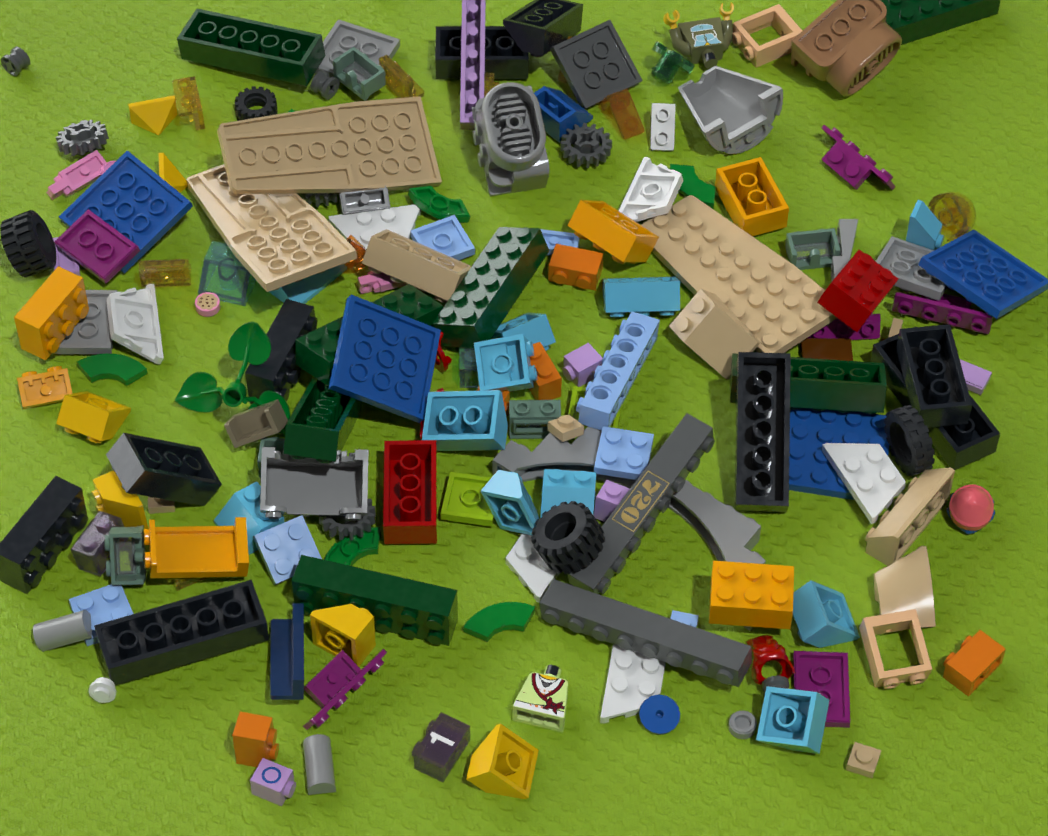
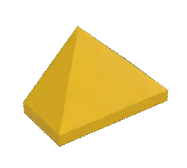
(153, 114)
(170, 174)

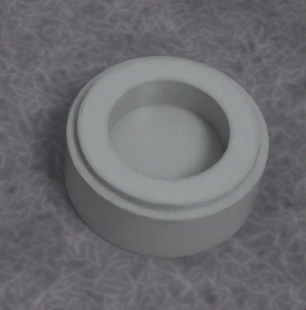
(742, 724)

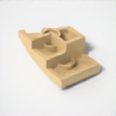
(907, 587)

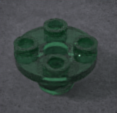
(669, 64)

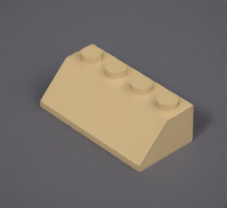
(414, 264)
(910, 515)

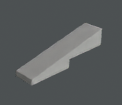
(846, 236)

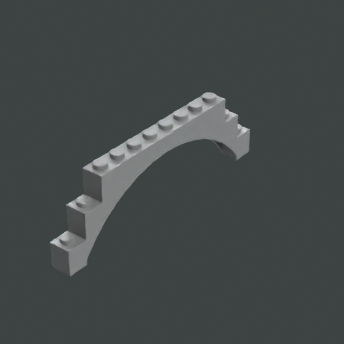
(719, 525)

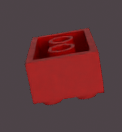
(857, 290)

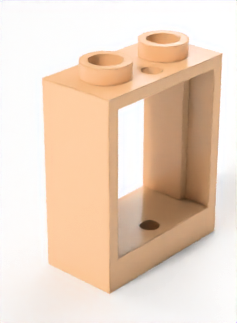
(769, 51)
(891, 623)

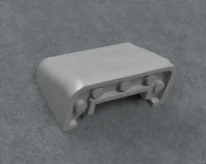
(314, 487)

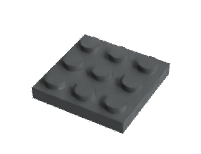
(596, 64)

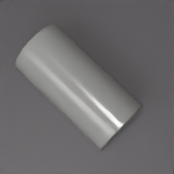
(364, 201)
(63, 630)
(319, 764)

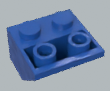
(560, 112)

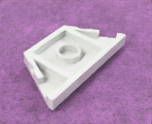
(651, 191)
(369, 223)
(136, 322)
(866, 474)
(530, 567)
(630, 682)

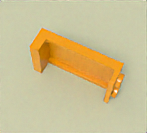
(197, 550)

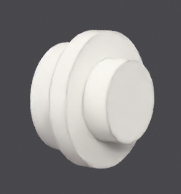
(102, 690)

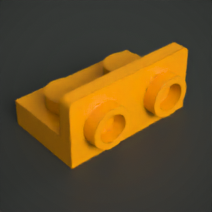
(44, 387)

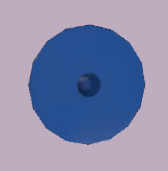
(659, 714)

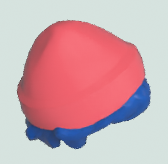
(971, 508)

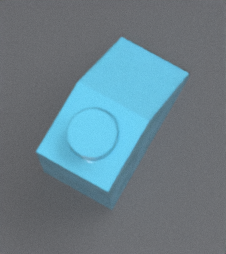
(924, 227)

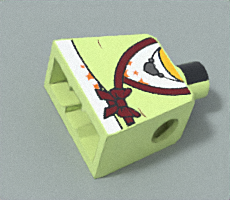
(543, 700)

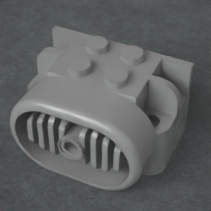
(511, 139)

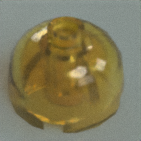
(954, 212)

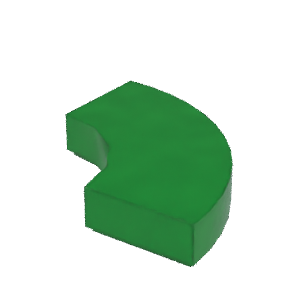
(694, 186)
(438, 205)
(112, 367)
(349, 551)
(499, 618)

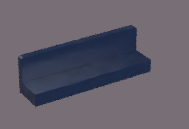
(287, 656)

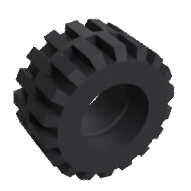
(28, 243)
(568, 537)

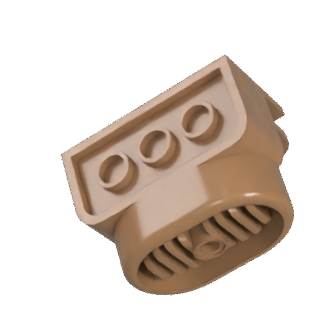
(847, 44)

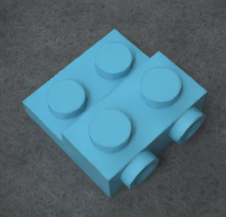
(505, 363)

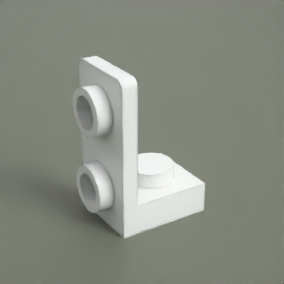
(662, 127)

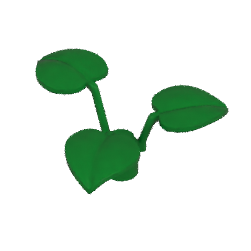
(200, 389)

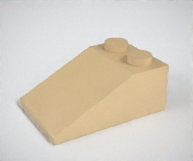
(713, 331)

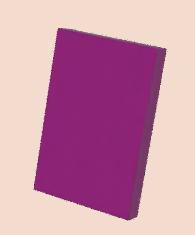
(97, 246)
(828, 676)

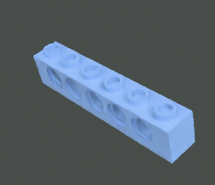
(618, 371)

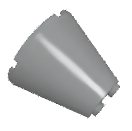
(732, 108)

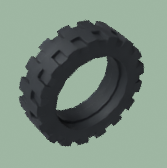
(909, 440)

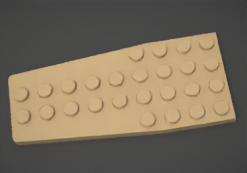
(331, 149)
(270, 234)
(749, 278)

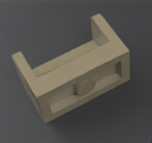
(256, 423)

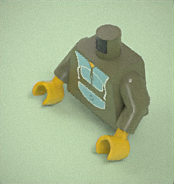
(702, 39)

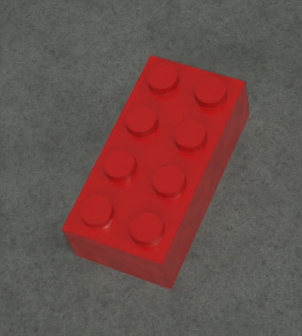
(410, 492)

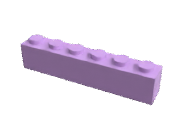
(472, 59)

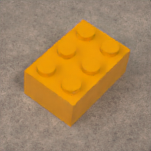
(752, 197)
(612, 232)
(52, 313)
(751, 594)

